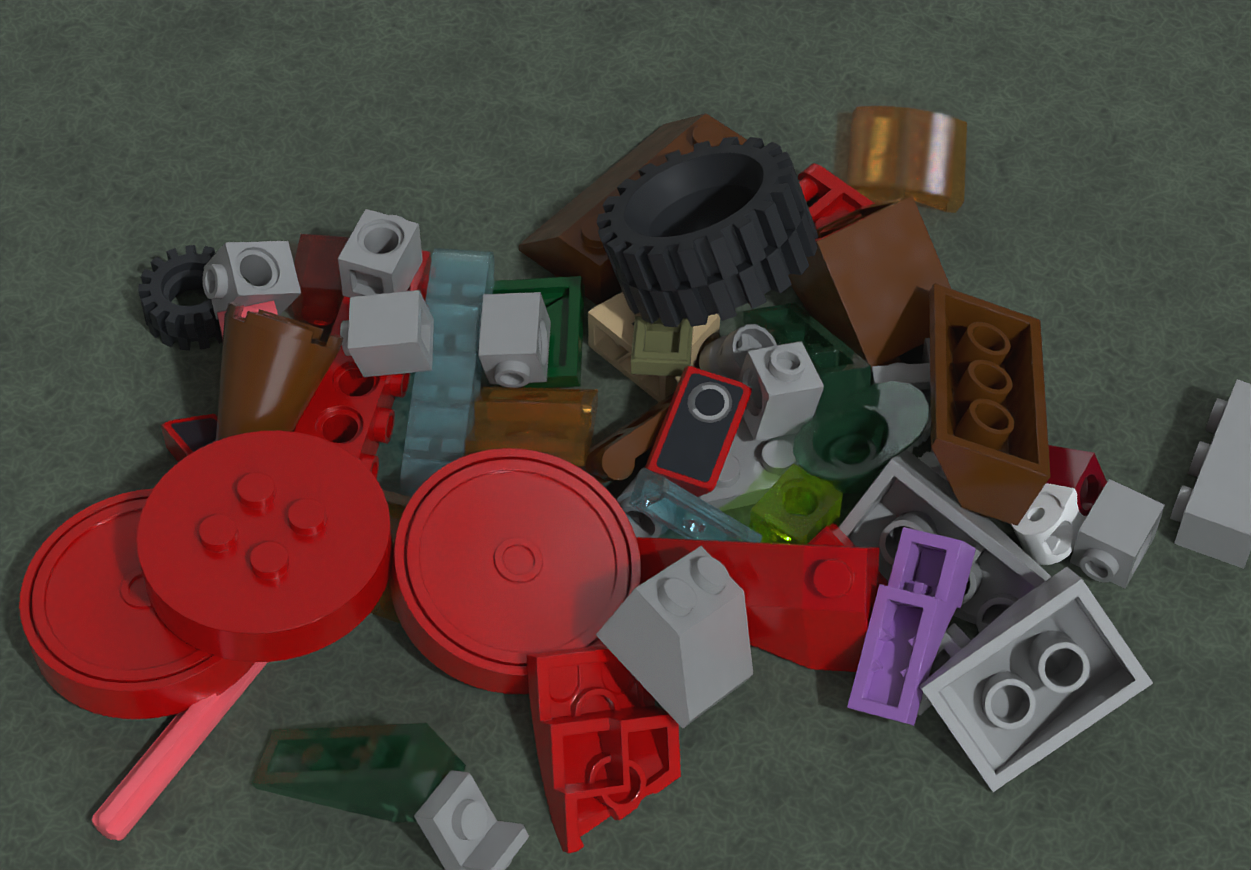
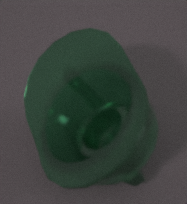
(862, 435)

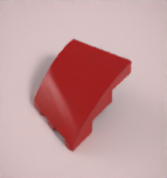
(596, 739)

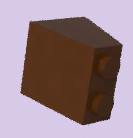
(873, 280)

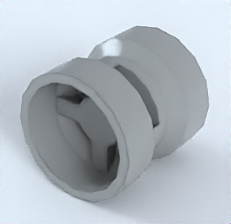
(727, 353)

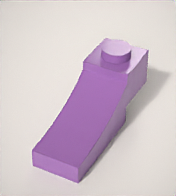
(910, 624)

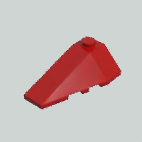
(799, 598)

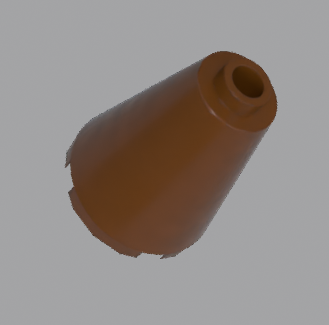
(269, 371)

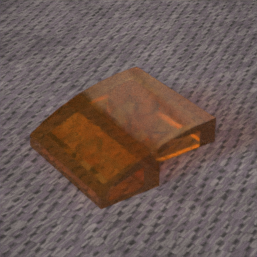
(908, 154)
(535, 420)

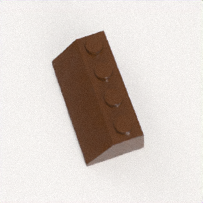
(570, 239)
(988, 403)

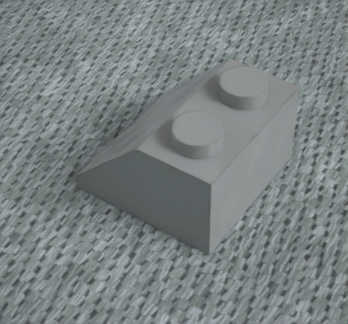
(684, 636)

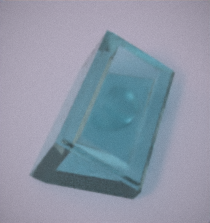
(685, 512)

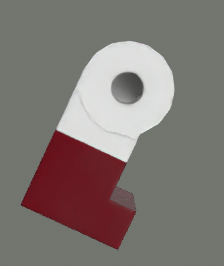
(1062, 505)

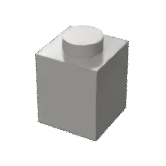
(389, 333)

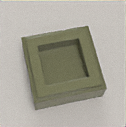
(661, 348)

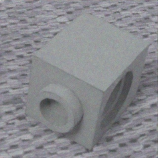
(380, 255)
(263, 263)
(514, 338)
(782, 390)
(1116, 534)

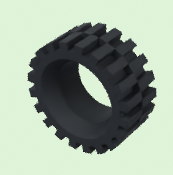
(708, 231)

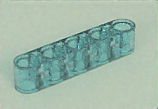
(445, 397)

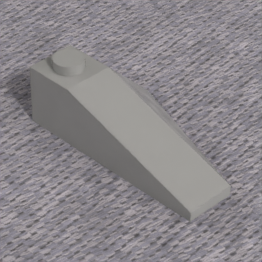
(920, 499)

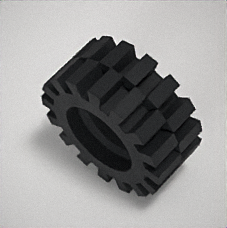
(163, 285)

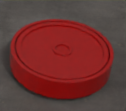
(265, 546)
(508, 563)
(97, 628)

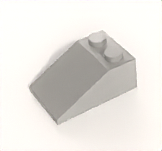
(1035, 679)

